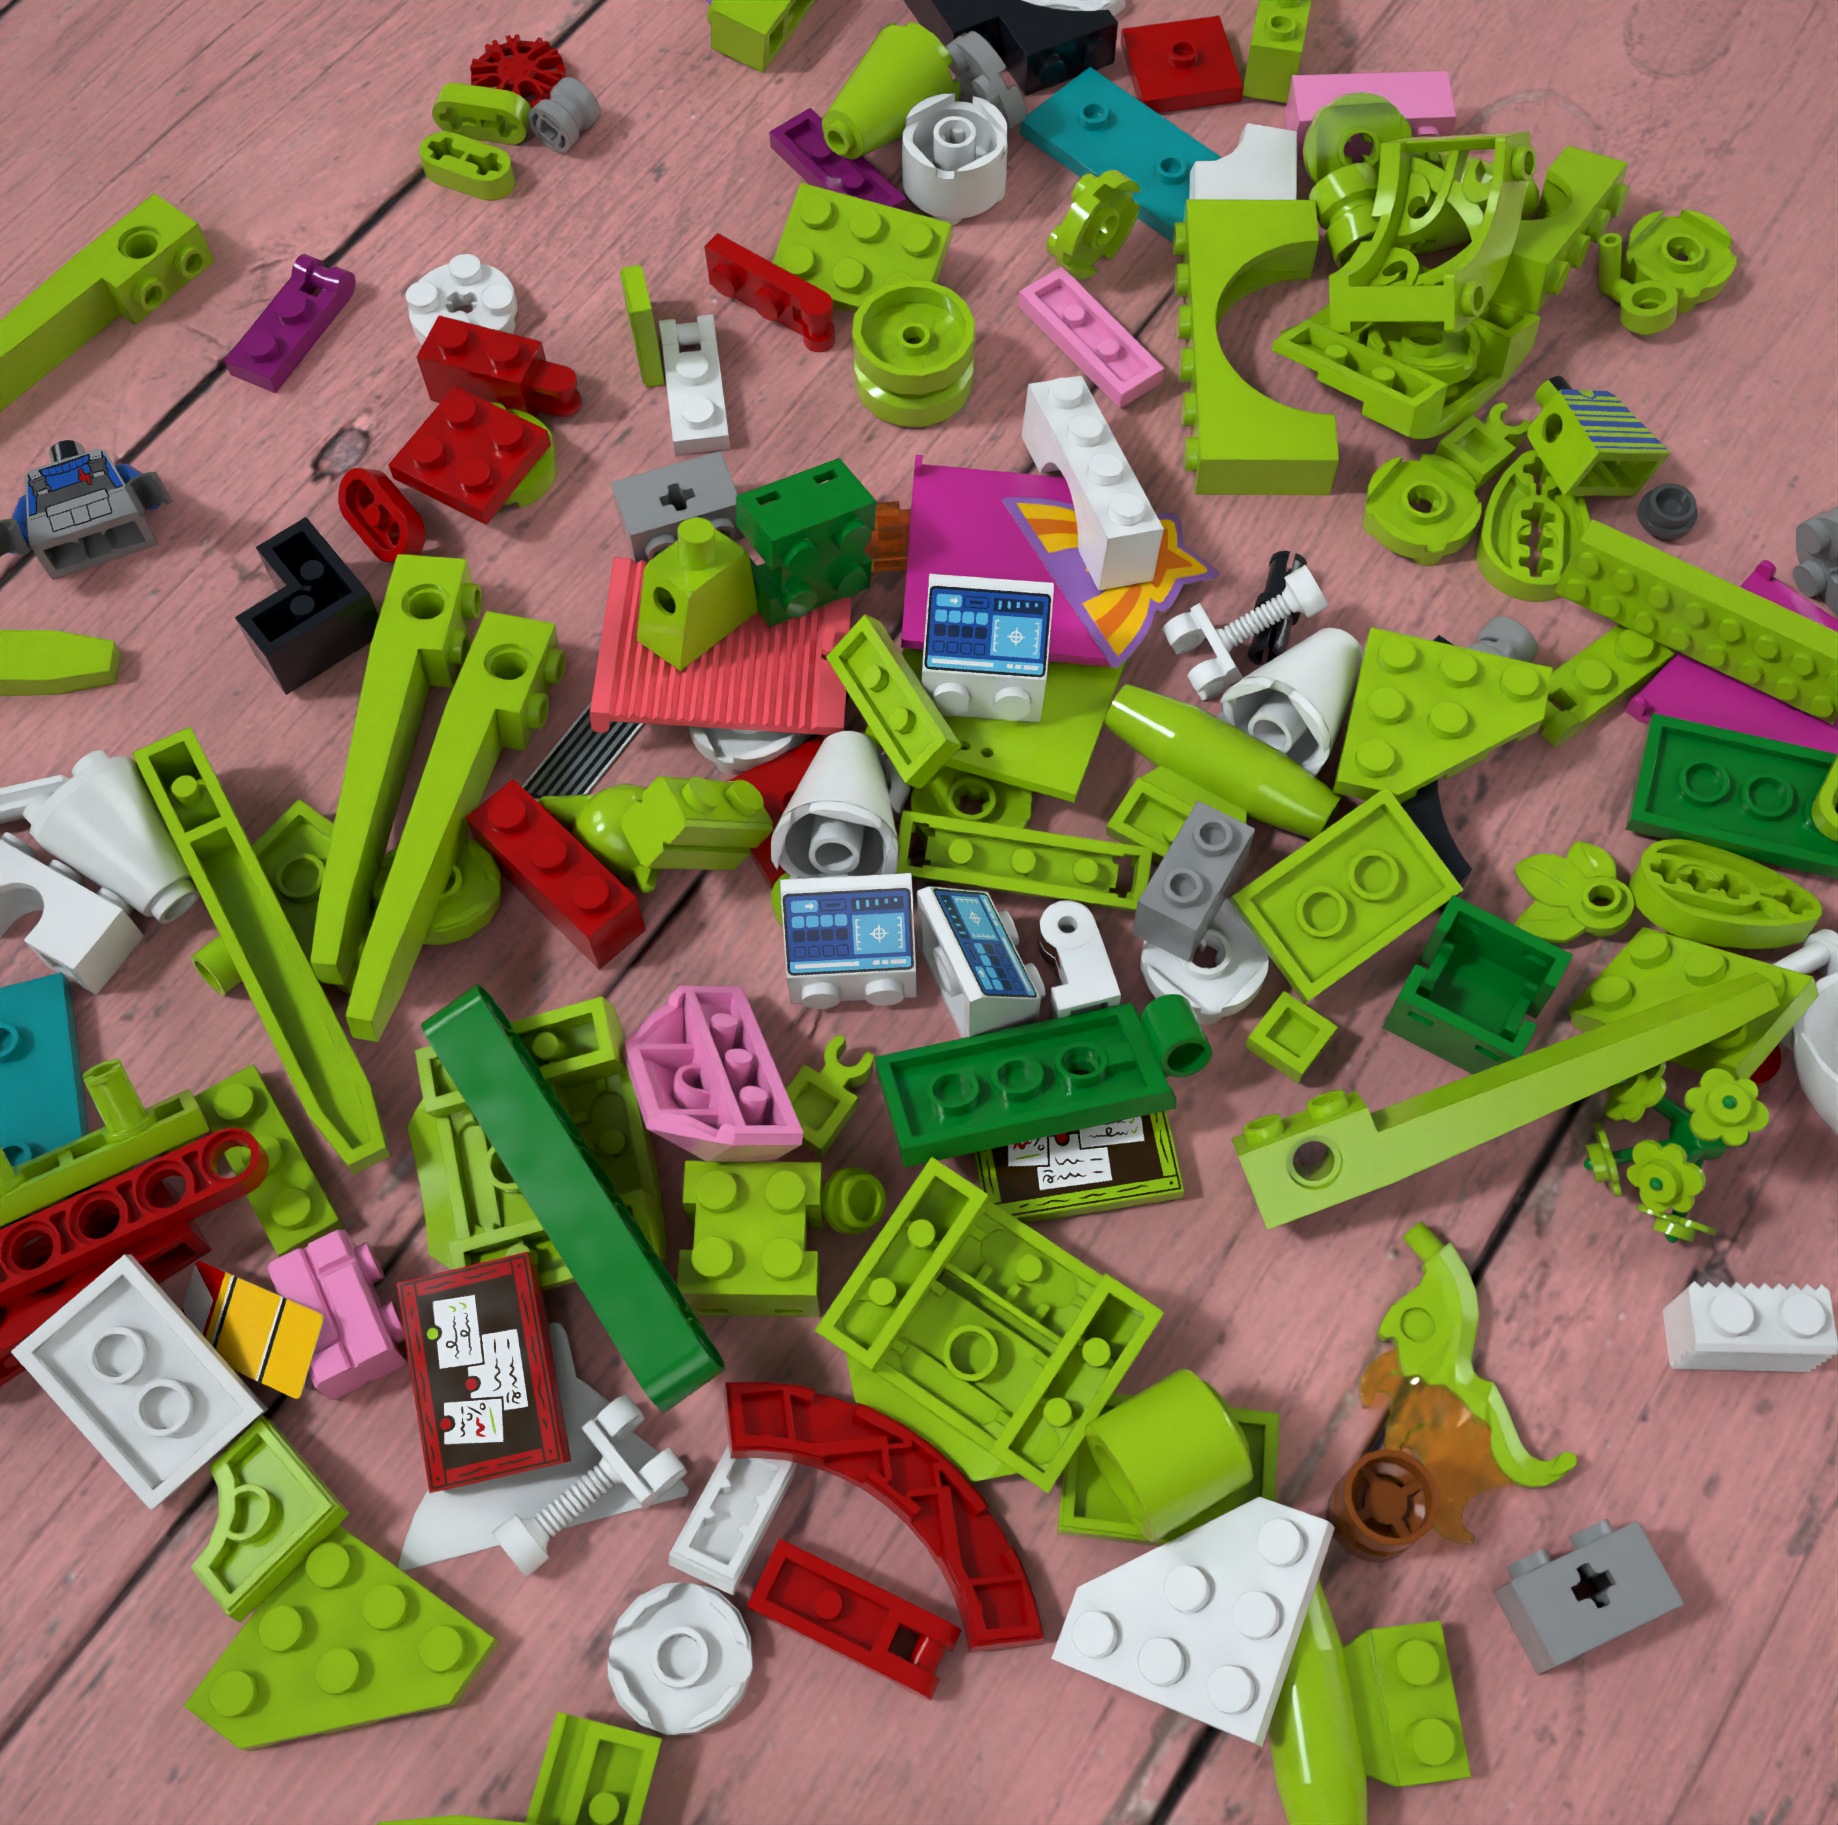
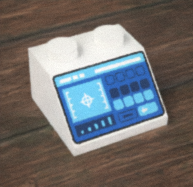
(987, 646)
(849, 939)
(976, 961)

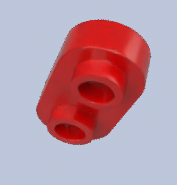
(380, 514)

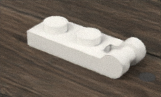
(694, 387)

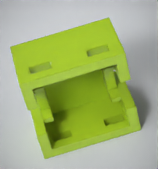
(752, 1238)

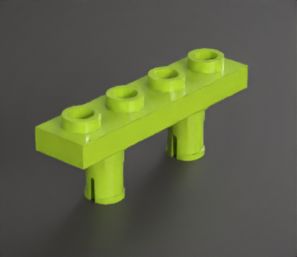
(128, 1138)

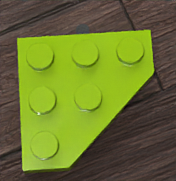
(1432, 712)
(339, 1652)

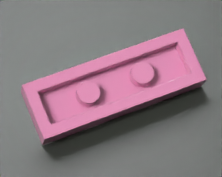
(1091, 337)

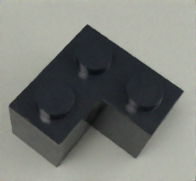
(314, 615)

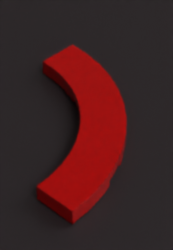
(911, 1481)

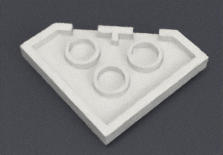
(1204, 1617)

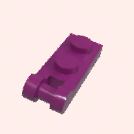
(291, 324)

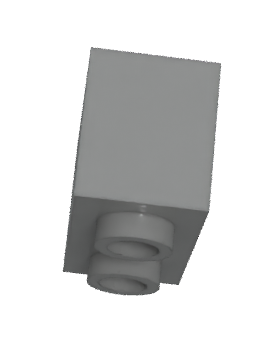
(661, 499)
(1192, 881)
(1627, 1586)

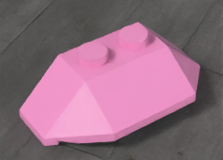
(711, 1078)

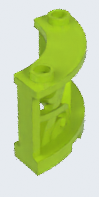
(1458, 290)

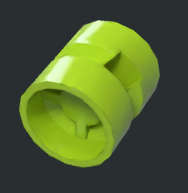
(1345, 209)

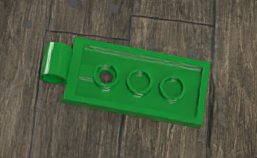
(1732, 794)
(1022, 1080)

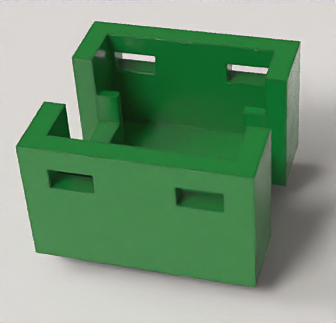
(808, 539)
(1476, 989)

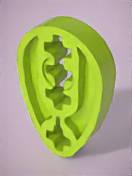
(1506, 528)
(1720, 897)

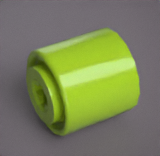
(1170, 1452)

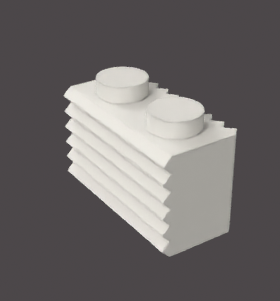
(1750, 1328)

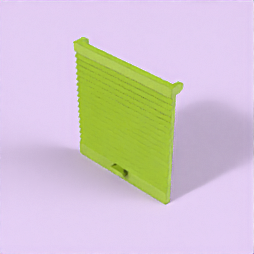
(1043, 754)

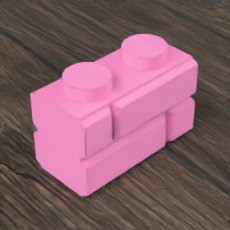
(357, 1332)

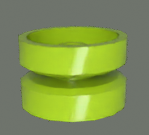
(913, 353)

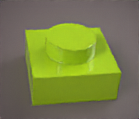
(1291, 1037)

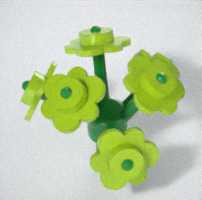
(1671, 1168)

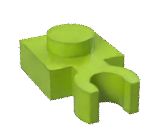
(1483, 446)
(823, 1098)

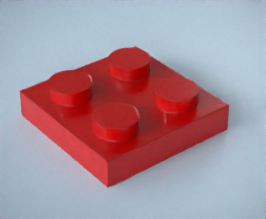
(470, 454)

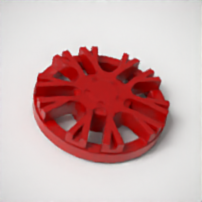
(520, 72)

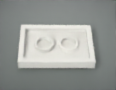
(139, 1381)

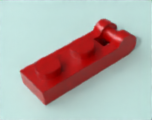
(771, 291)
(851, 1617)

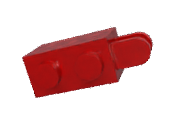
(496, 369)

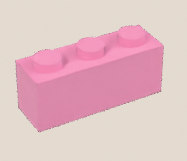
(1419, 96)

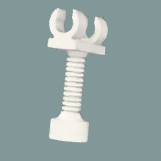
(1191, 628)
(527, 1538)

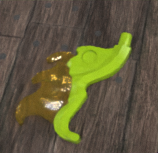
(1439, 1401)

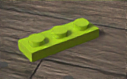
(893, 702)
(291, 1197)

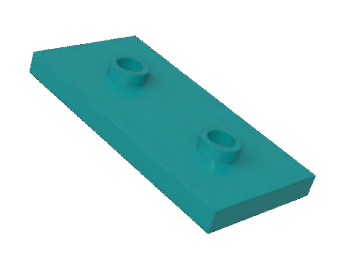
(1103, 128)
(39, 1071)

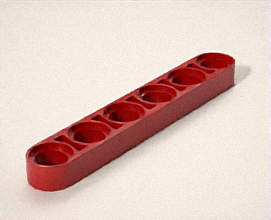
(138, 1217)

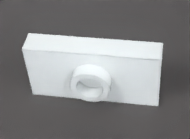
(731, 1519)

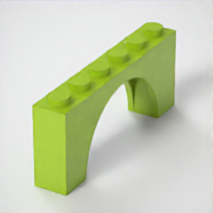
(1239, 435)

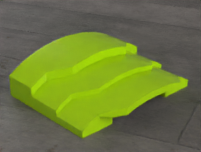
(1399, 393)
(466, 1190)
(984, 1332)

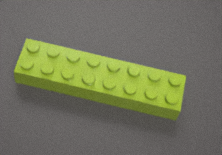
(1705, 618)

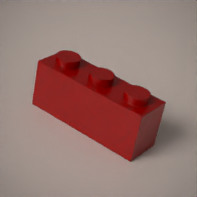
(557, 874)

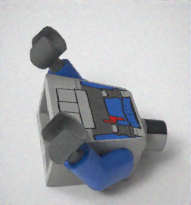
(82, 511)

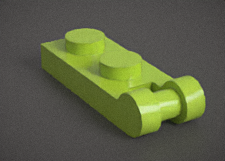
(1599, 680)

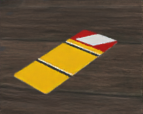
(253, 1328)

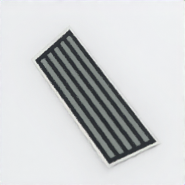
(579, 758)

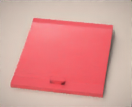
(744, 682)

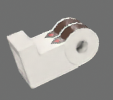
(1076, 953)

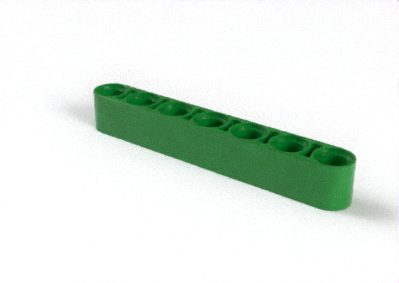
(573, 1199)

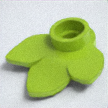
(1565, 893)

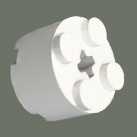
(954, 157)

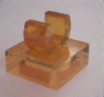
(890, 538)

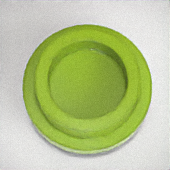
(853, 1200)

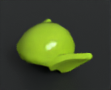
(596, 825)

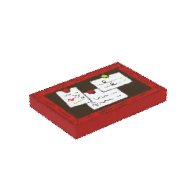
(483, 1372)

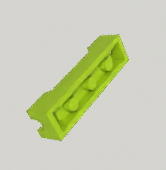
(1023, 861)

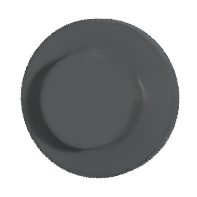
(1668, 511)

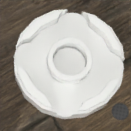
(680, 1659)

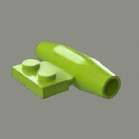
(1207, 763)
(1361, 1712)

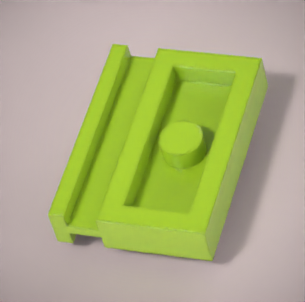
(593, 1774)

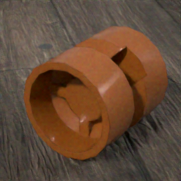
(1383, 1505)

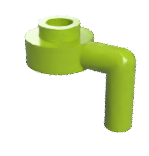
(1644, 306)

